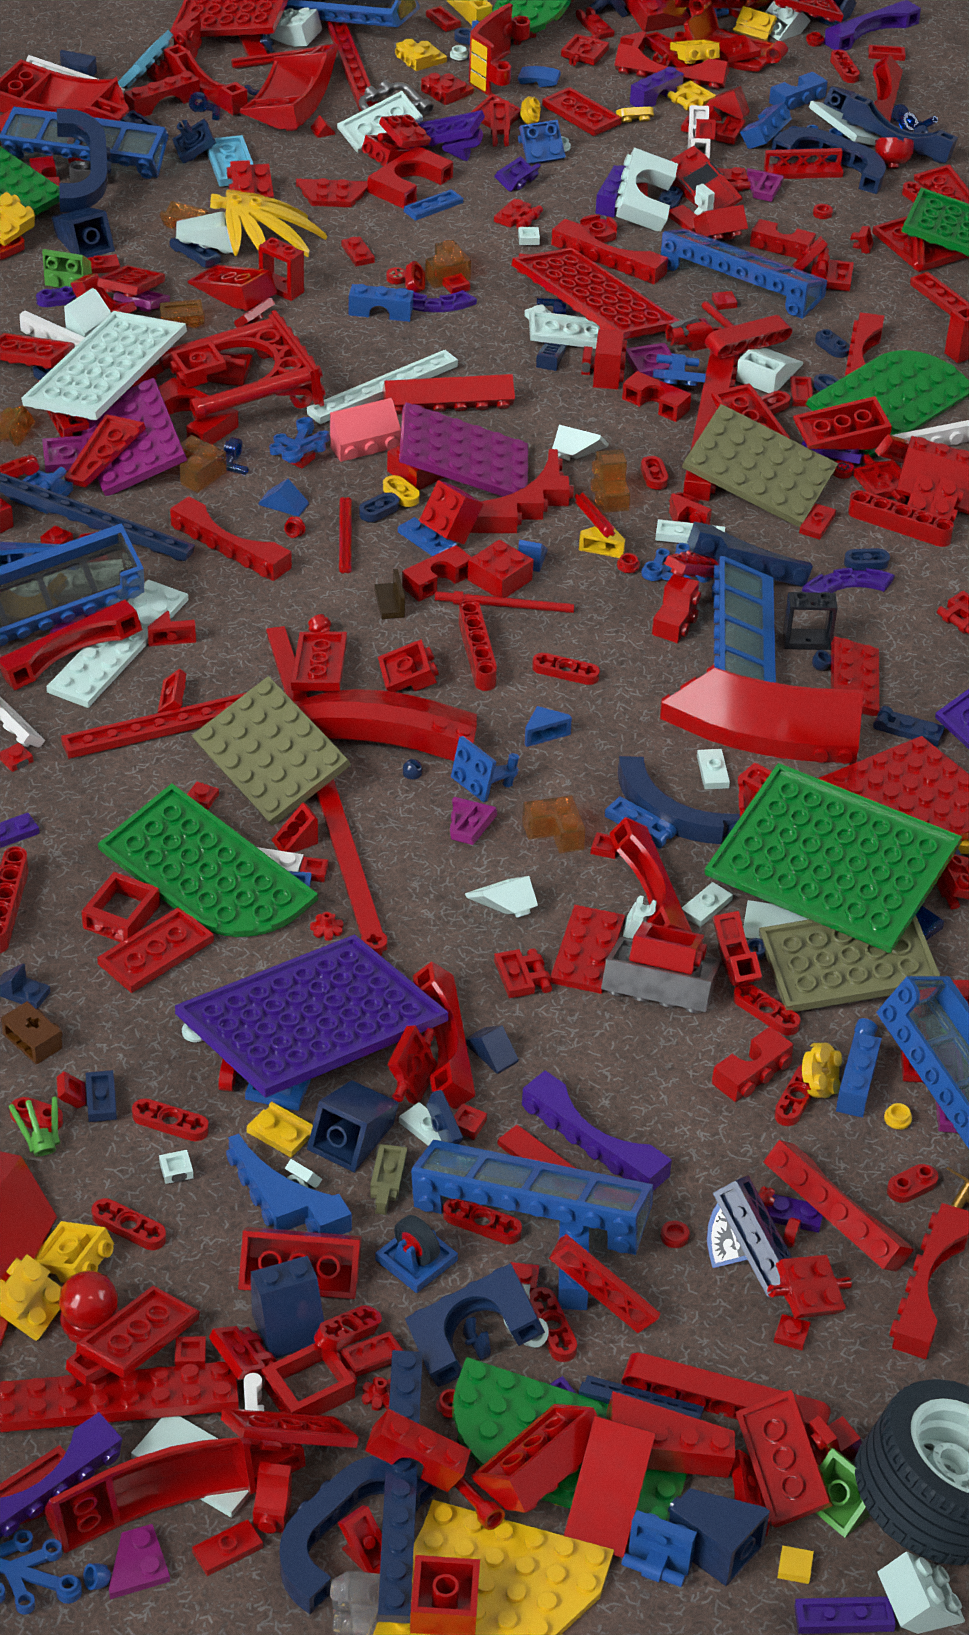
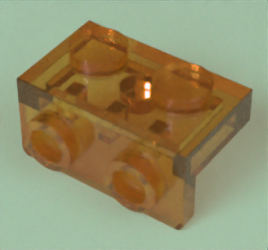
(179, 211)
(185, 312)
(15, 424)

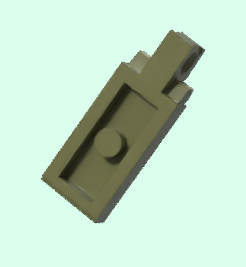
(387, 1176)

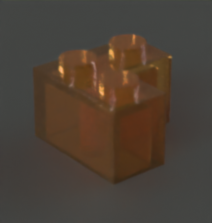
(448, 261)
(203, 464)
(610, 481)
(555, 818)

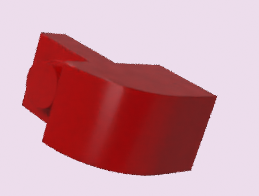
(836, 1435)

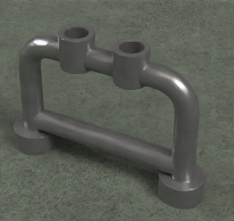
(424, 106)

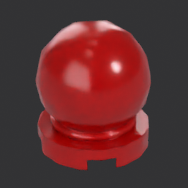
(86, 1303)

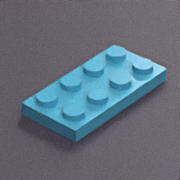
(146, 60)
(224, 151)

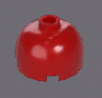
(894, 150)

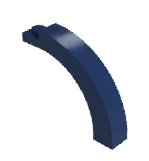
(689, 822)

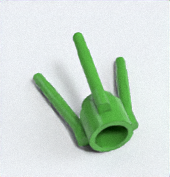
(42, 1140)

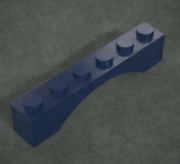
(864, 113)

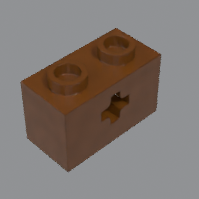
(32, 1032)

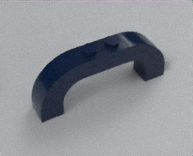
(853, 155)
(90, 190)
(315, 1517)

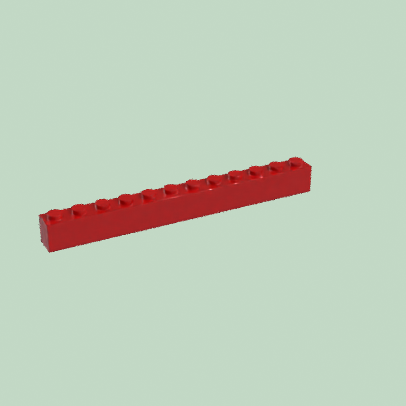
(719, 376)

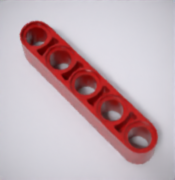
(748, 336)
(900, 518)
(477, 645)
(12, 883)

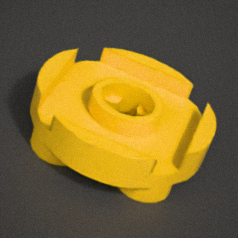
(822, 1070)

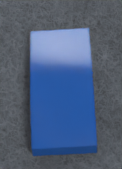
(542, 75)

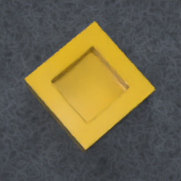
(795, 1564)

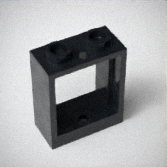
(819, 638)

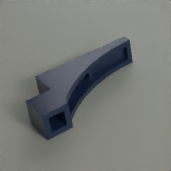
(712, 542)

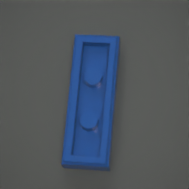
(433, 204)

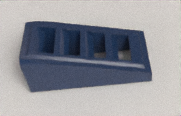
(550, 356)

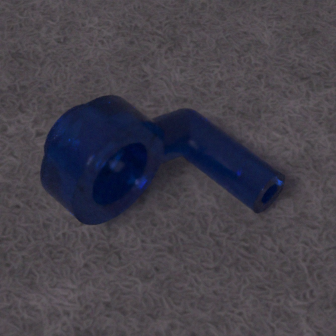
(204, 105)
(909, 121)
(558, 306)
(233, 450)

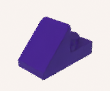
(461, 148)

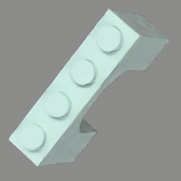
(632, 203)

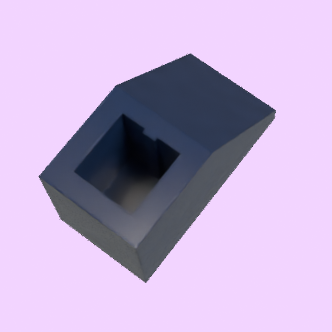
(838, 98)

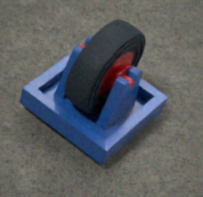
(415, 1253)

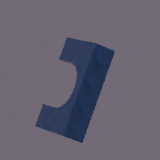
(436, 1324)

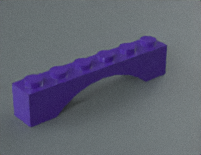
(899, 15)
(633, 1161)
(90, 1448)

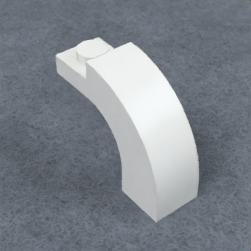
(698, 112)

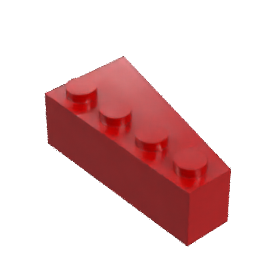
(680, 1440)

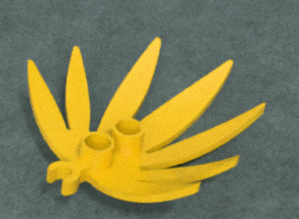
(252, 208)

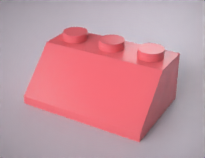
(364, 430)

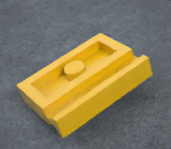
(755, 23)
(280, 1129)

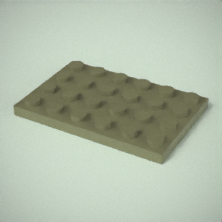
(760, 465)
(271, 750)
(829, 968)

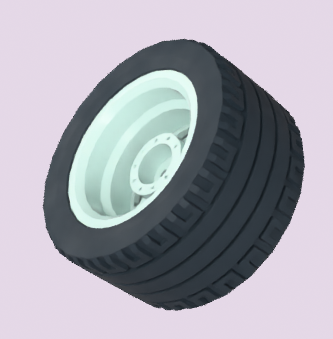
(917, 1470)

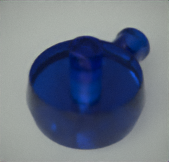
(899, 110)

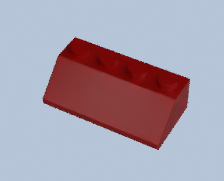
(331, 1255)
(538, 1458)

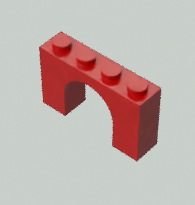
(388, 180)
(958, 335)
(209, 429)

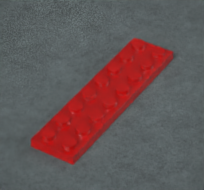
(138, 1396)

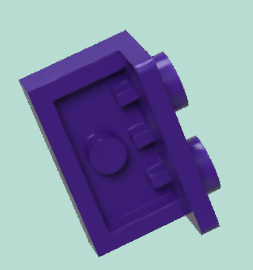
(517, 174)

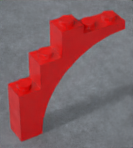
(528, 503)

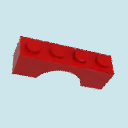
(145, 98)

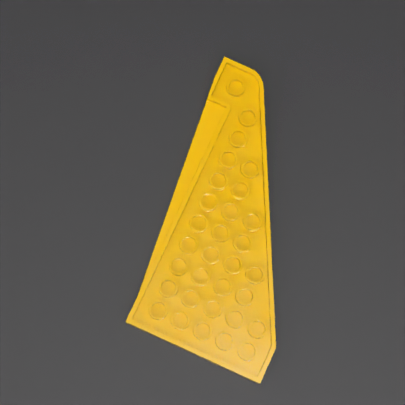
(526, 1575)

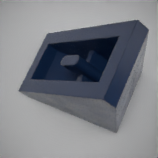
(493, 1048)

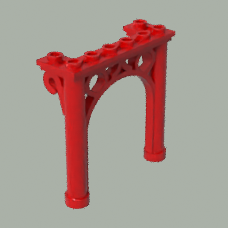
(269, 339)

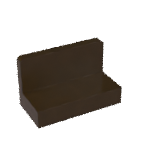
(391, 598)

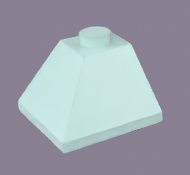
(577, 443)
(507, 896)

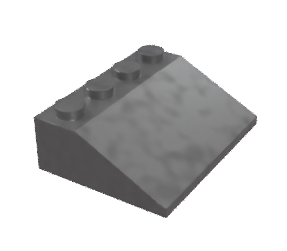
(657, 983)

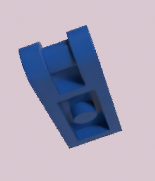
(424, 537)
(623, 808)

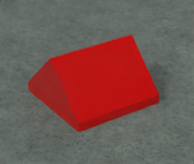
(731, 102)

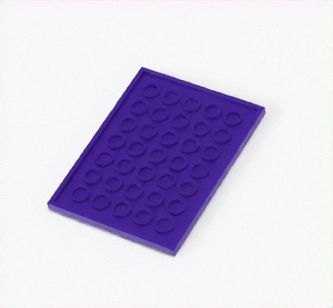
(309, 1014)

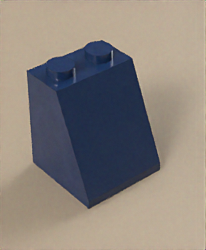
(84, 231)
(351, 1124)
(286, 1305)
(725, 1528)

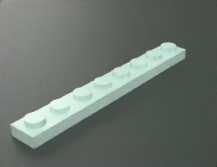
(373, 390)

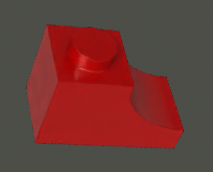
(272, 1497)

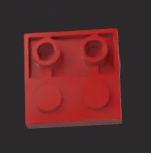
(403, 131)
(834, 271)
(237, 369)
(955, 881)

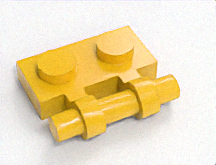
(693, 93)

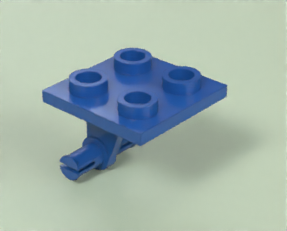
(478, 770)

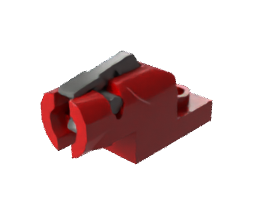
(689, 332)

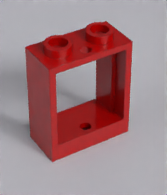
(294, 257)
(99, 921)
(667, 948)
(319, 1402)

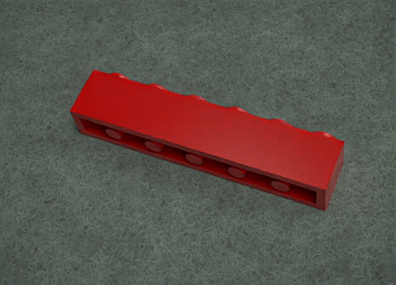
(452, 392)

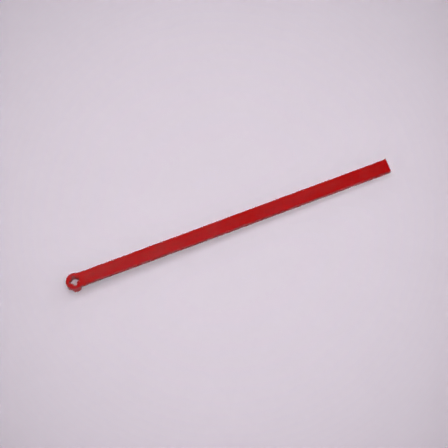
(334, 816)

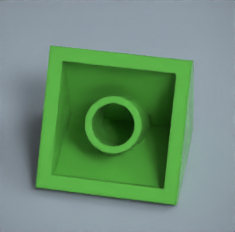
(847, 1508)

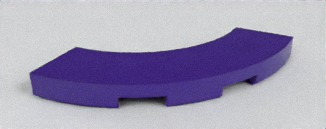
(445, 303)
(849, 578)

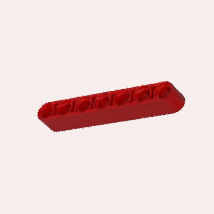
(708, 1389)

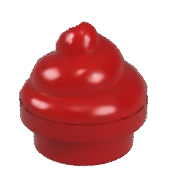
(319, 624)

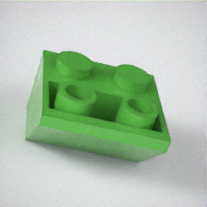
(64, 267)

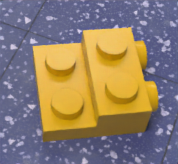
(696, 50)
(419, 55)
(14, 218)
(75, 1249)
(29, 1297)

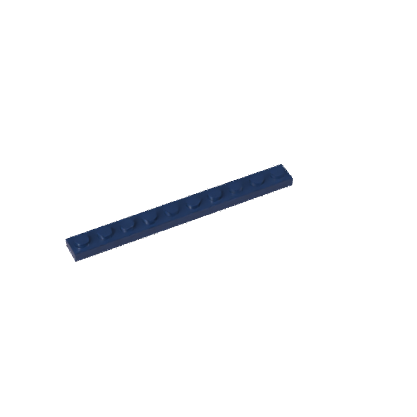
(94, 517)
(400, 1498)

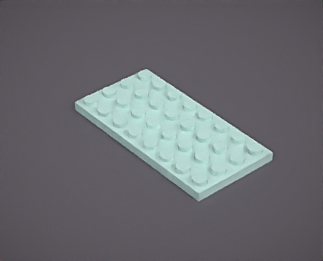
(104, 365)

